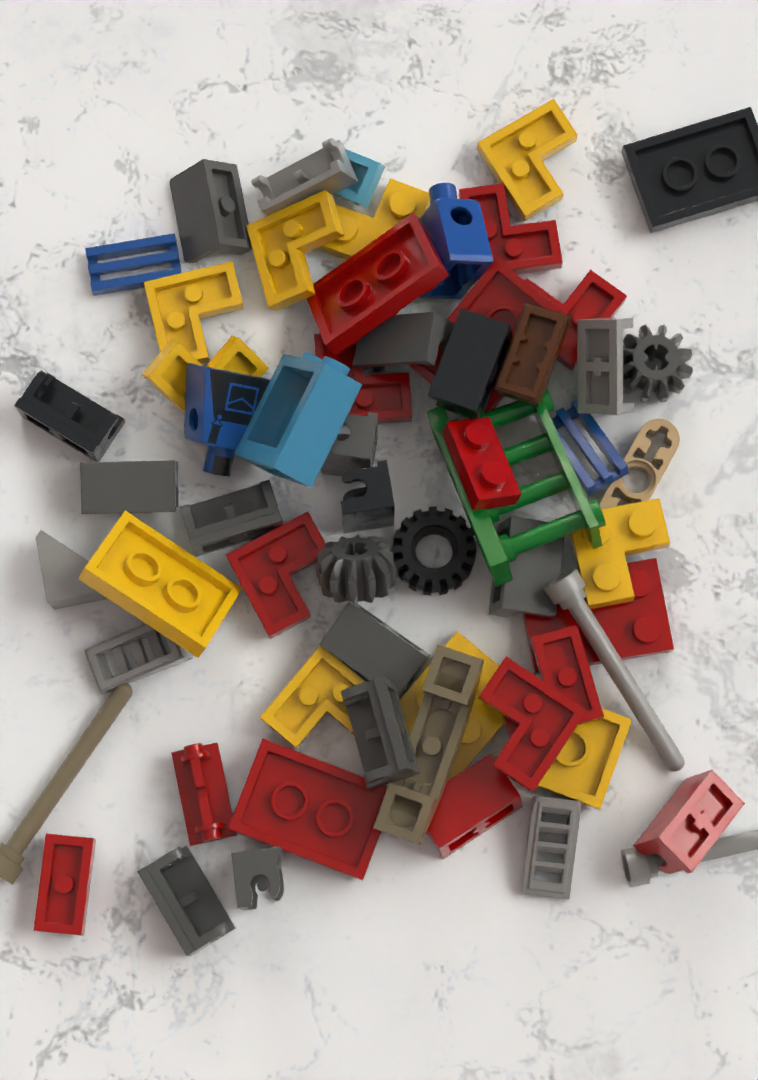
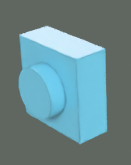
(368, 175)

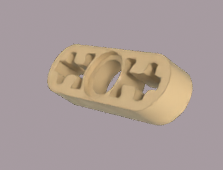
(640, 447)

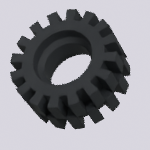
(439, 523)

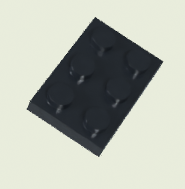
(695, 169)

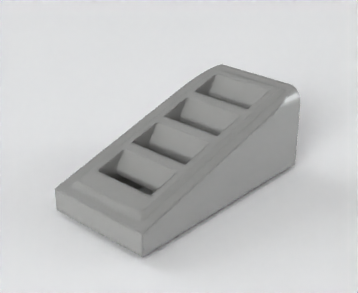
(163, 661)
(554, 806)

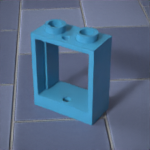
(299, 417)

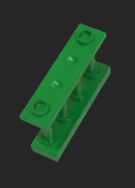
(501, 550)

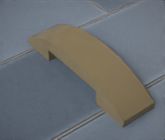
(435, 741)

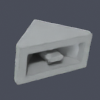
(61, 572)

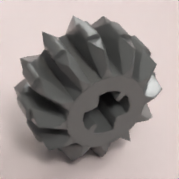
(666, 350)
(356, 569)

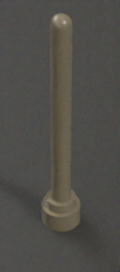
(12, 852)

